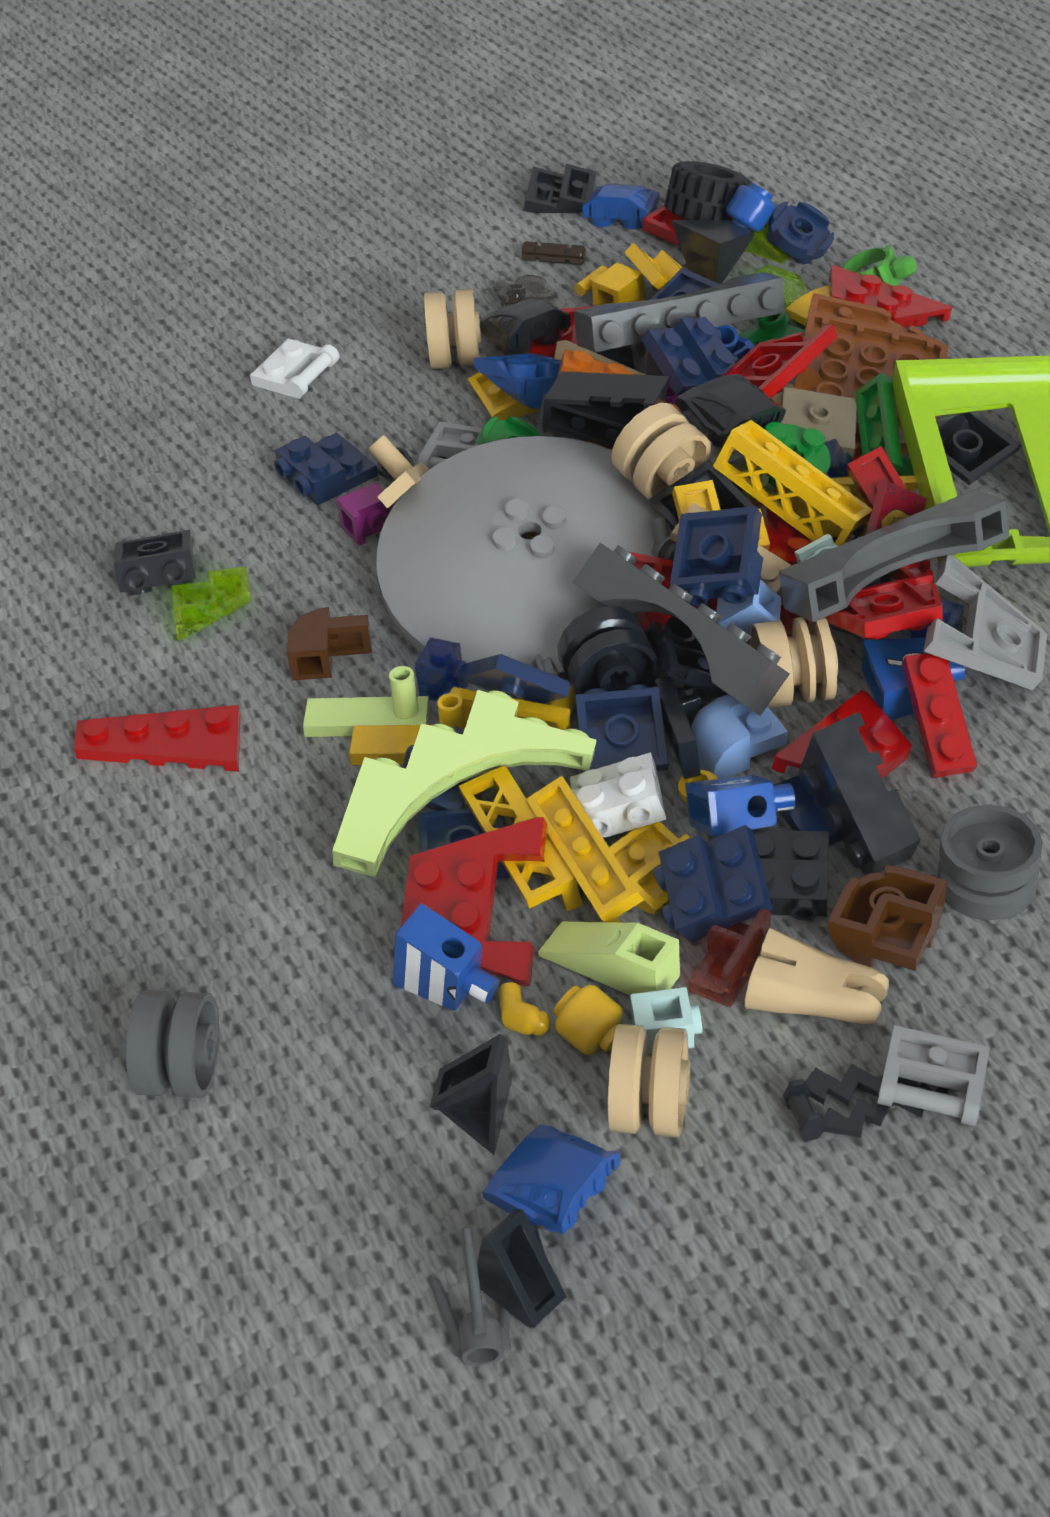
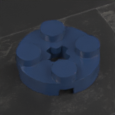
(804, 246)

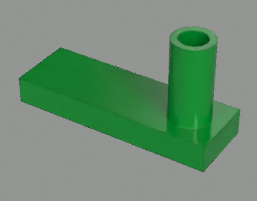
(879, 422)

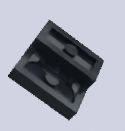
(559, 192)

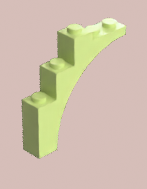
(441, 758)

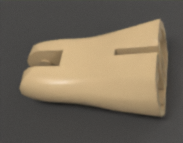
(807, 981)

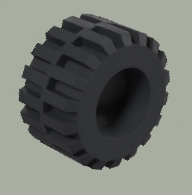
(702, 190)

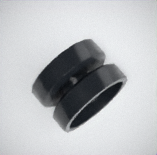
(607, 651)

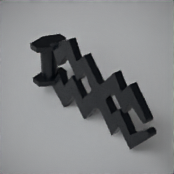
(820, 1084)

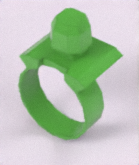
(889, 267)

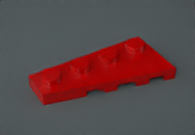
(176, 736)

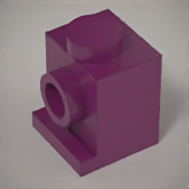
(362, 512)

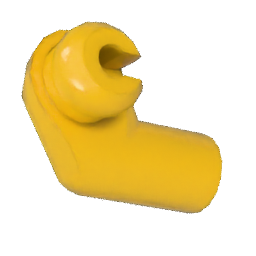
(519, 1015)

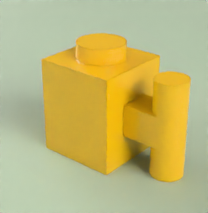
(613, 285)

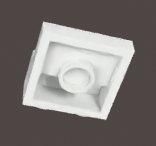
(621, 795)

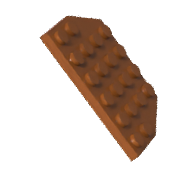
(864, 348)

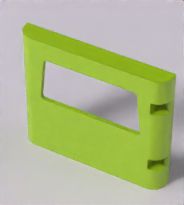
(971, 385)

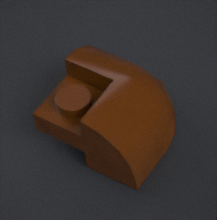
(888, 916)

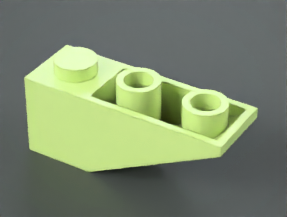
(616, 954)

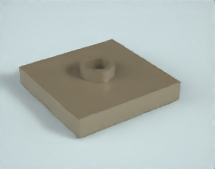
(825, 412)

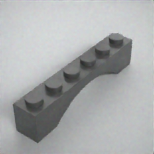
(730, 302)
(835, 576)
(734, 665)

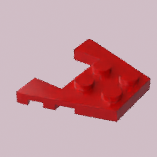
(893, 606)
(461, 884)

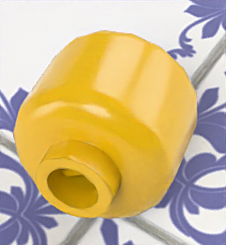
(587, 1019)

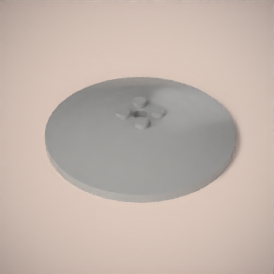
(456, 552)

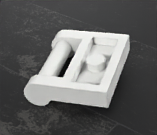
(286, 371)

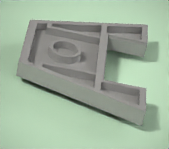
(996, 636)

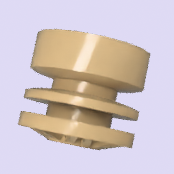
(806, 655)

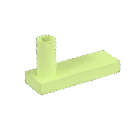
(338, 715)

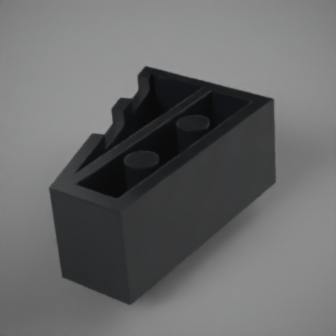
(599, 404)
(856, 799)

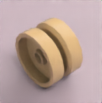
(456, 328)
(659, 449)
(644, 1080)

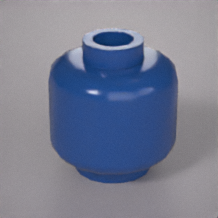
(751, 207)

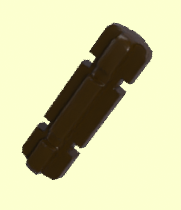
(553, 253)

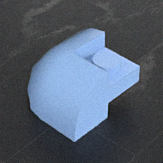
(732, 734)

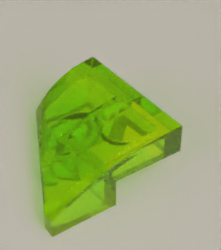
(208, 601)

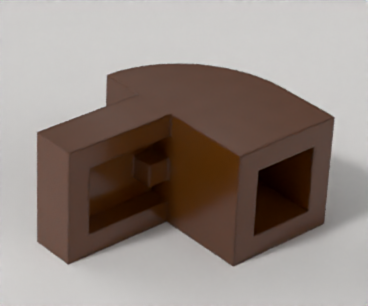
(319, 637)

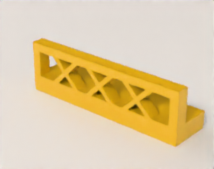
(790, 473)
(512, 803)
(584, 851)

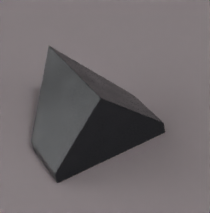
(711, 246)
(476, 1091)
(517, 1271)

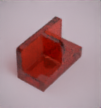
(730, 959)

